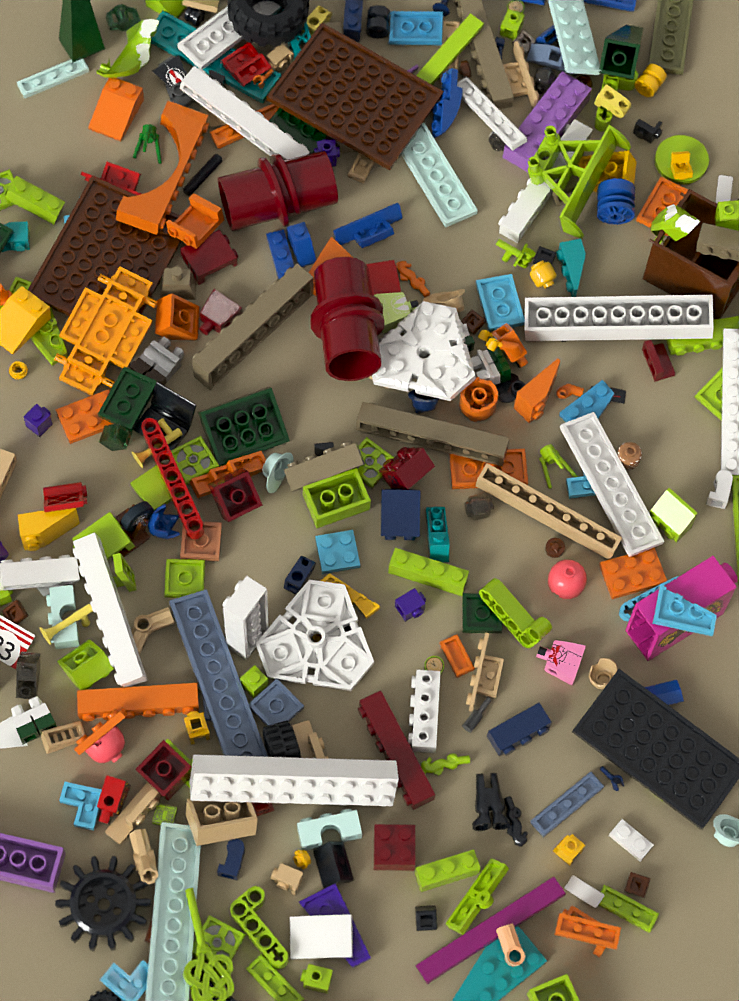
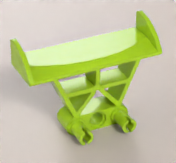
(542, 171)

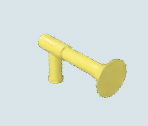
(170, 437)
(80, 614)

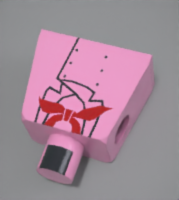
(562, 659)

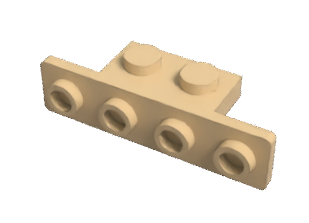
(519, 78)
(487, 675)
(308, 741)
(134, 813)

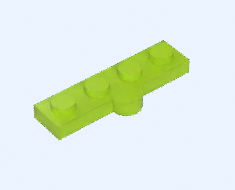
(477, 897)

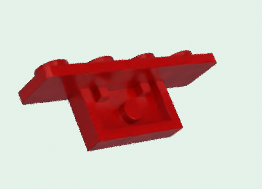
(119, 177)

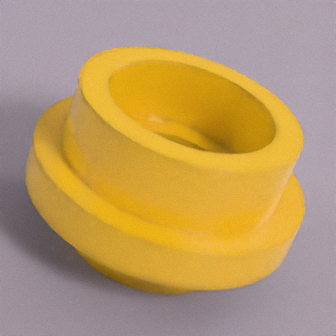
(15, 366)
(302, 859)

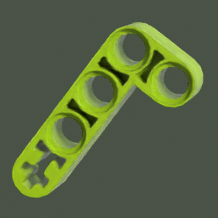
(616, 83)
(513, 614)
(262, 930)

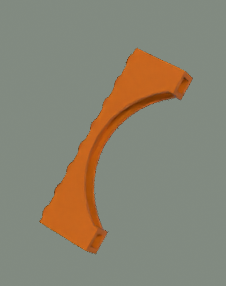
(150, 209)

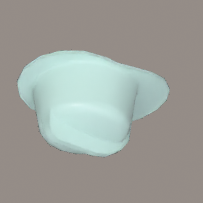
(274, 469)
(726, 830)

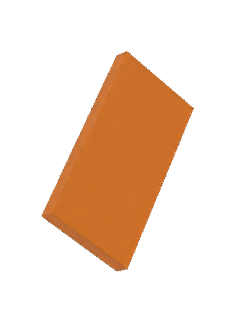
(466, 470)

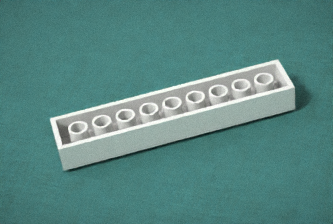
(619, 318)
(293, 780)

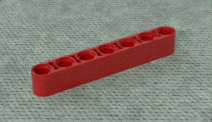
(175, 486)

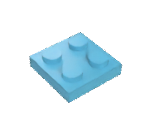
(337, 551)

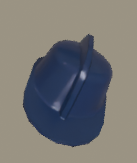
(422, 403)

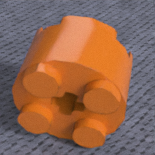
(479, 400)

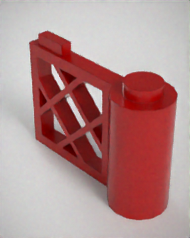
(64, 496)

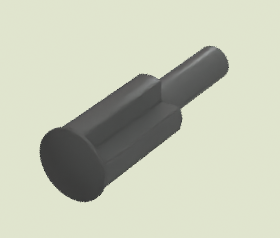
(476, 716)

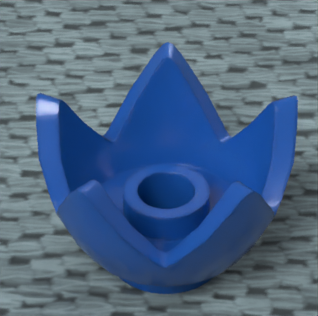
(161, 524)

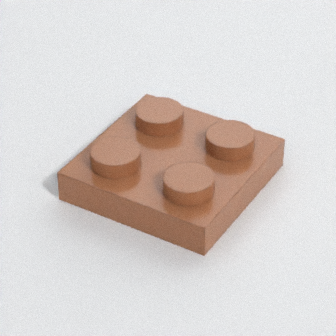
(204, 548)

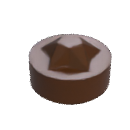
(465, 69)
(585, 79)
(555, 547)

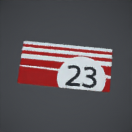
(13, 641)

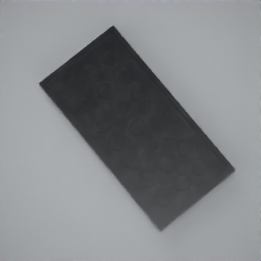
(659, 748)

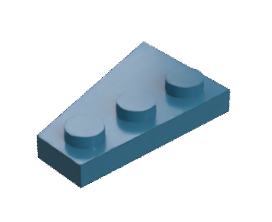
(593, 400)

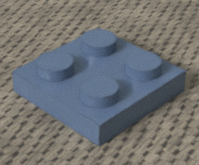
(275, 704)

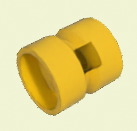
(650, 80)

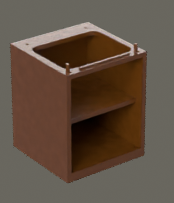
(683, 271)

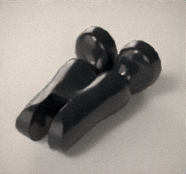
(489, 800)

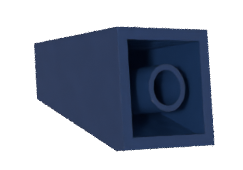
(400, 513)

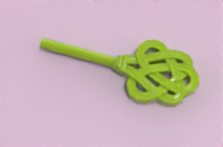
(204, 951)

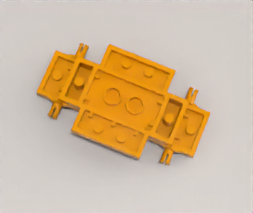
(105, 330)

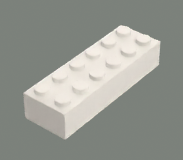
(245, 617)

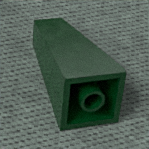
(79, 30)
(621, 52)

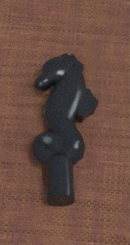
(516, 828)

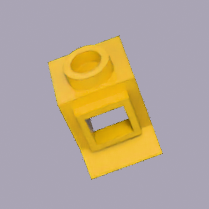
(194, 717)
(569, 848)

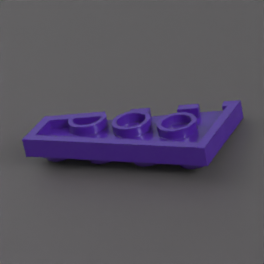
(330, 902)

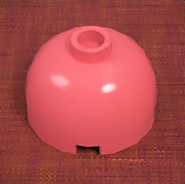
(567, 579)
(107, 747)

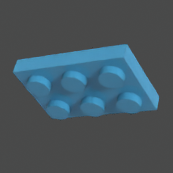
(415, 28)

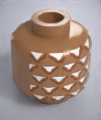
(629, 455)

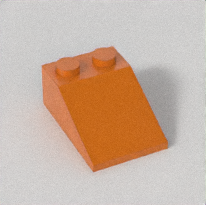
(116, 108)
(534, 395)

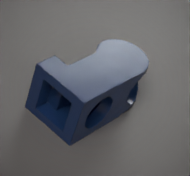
(299, 575)
(234, 860)

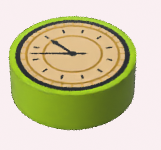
(516, 5)
(434, 664)

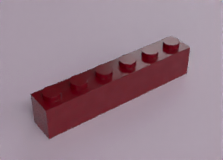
(396, 748)

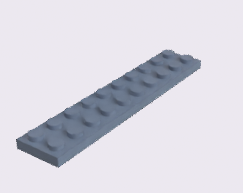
(217, 676)

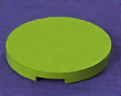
(698, 157)

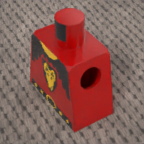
(112, 789)

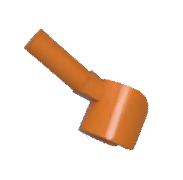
(262, 78)

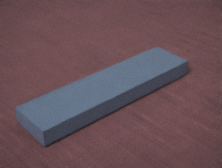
(567, 804)

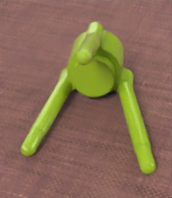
(550, 455)

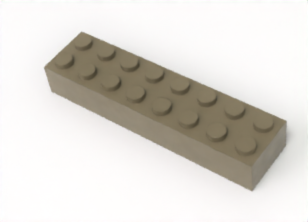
(252, 326)

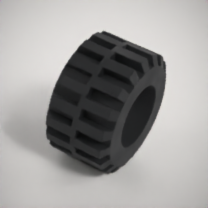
(281, 740)

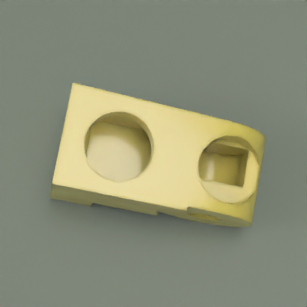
(317, 17)
(613, 101)

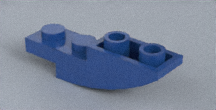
(448, 107)

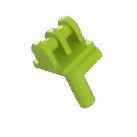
(523, 257)

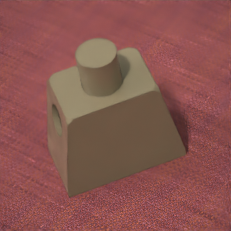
(179, 282)

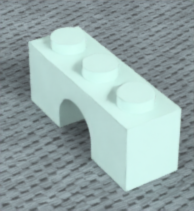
(62, 600)
(345, 823)

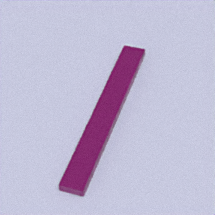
(486, 933)

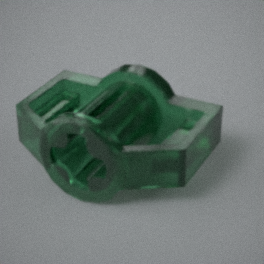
(123, 22)

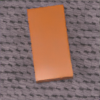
(456, 655)

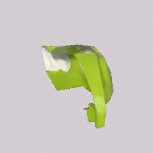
(136, 52)
(674, 222)

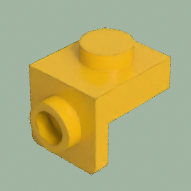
(680, 165)

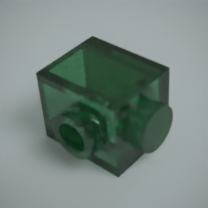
(115, 437)

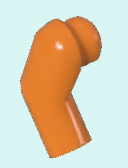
(568, 390)

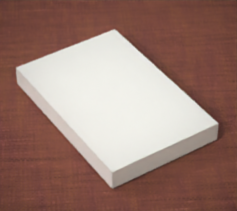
(321, 937)

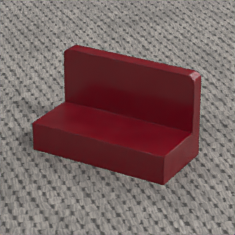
(658, 360)

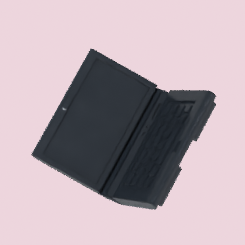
(175, 410)

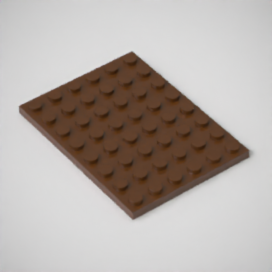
(355, 96)
(98, 244)

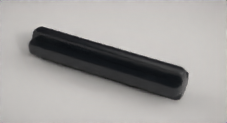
(202, 174)

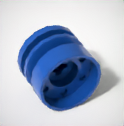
(616, 201)

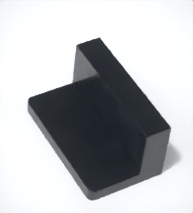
(333, 863)

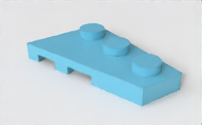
(681, 614)

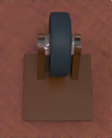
(134, 524)

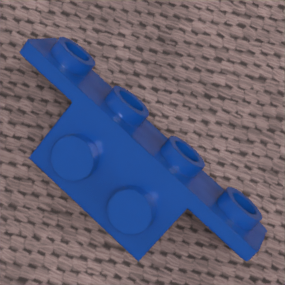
(370, 228)

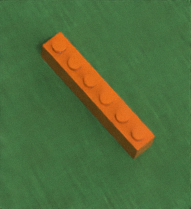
(138, 701)

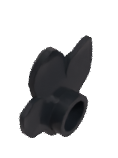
(508, 389)

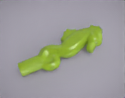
(437, 766)

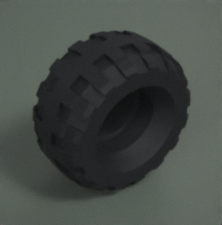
(267, 28)

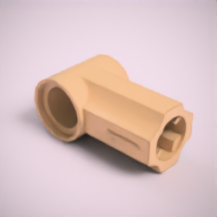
(510, 942)

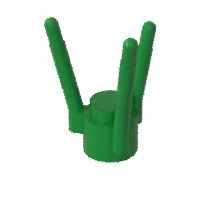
(148, 136)

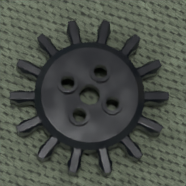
(97, 885)

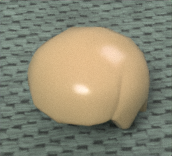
(602, 672)

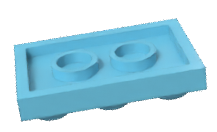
(500, 302)

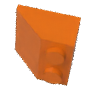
(177, 318)

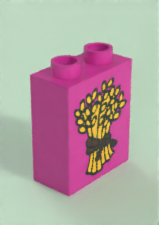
(705, 584)

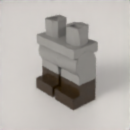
(158, 361)

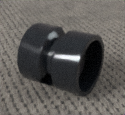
(378, 22)

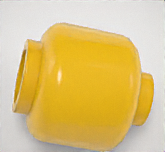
(543, 274)

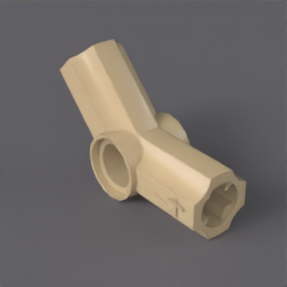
(156, 621)
(144, 856)

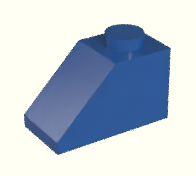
(301, 244)

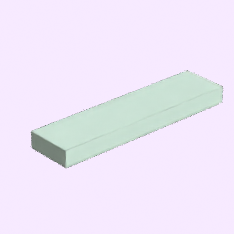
(52, 77)

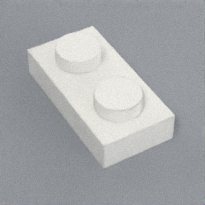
(631, 840)

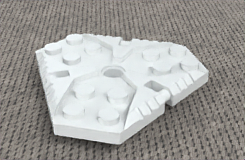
(429, 334)
(337, 658)

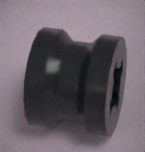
(194, 15)

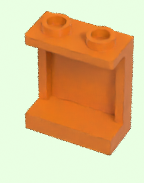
(196, 222)

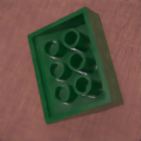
(244, 425)

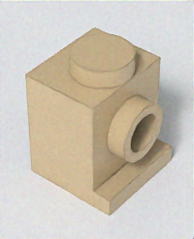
(280, 58)
(287, 878)

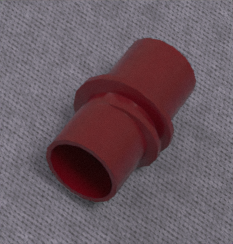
(278, 189)
(347, 319)

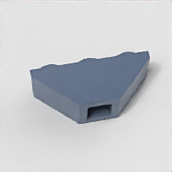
(547, 56)

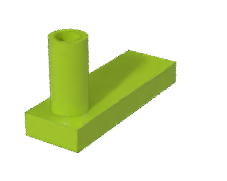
(124, 573)

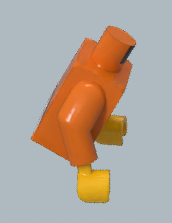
(508, 342)

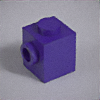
(38, 420)
(410, 604)

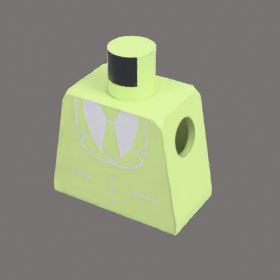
(395, 308)

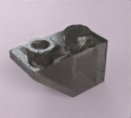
(27, 675)

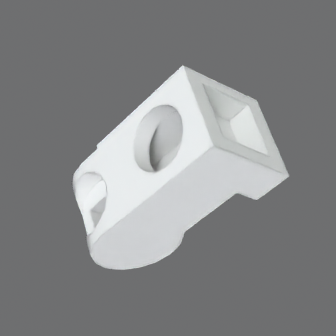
(722, 484)

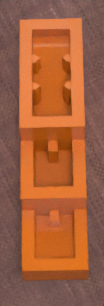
(252, 463)

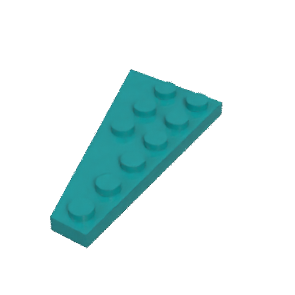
(493, 977)

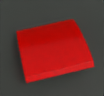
(245, 64)
(384, 277)

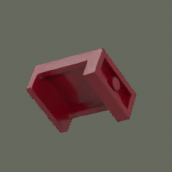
(209, 256)

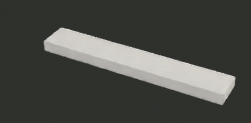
(491, 115)

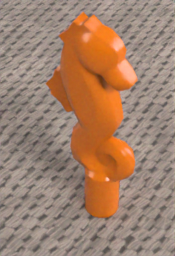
(407, 274)

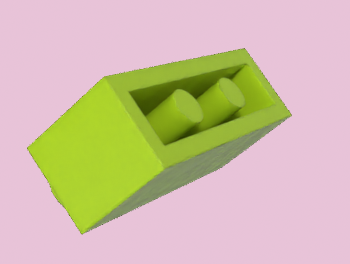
(34, 200)
(447, 870)

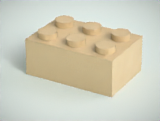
(220, 820)

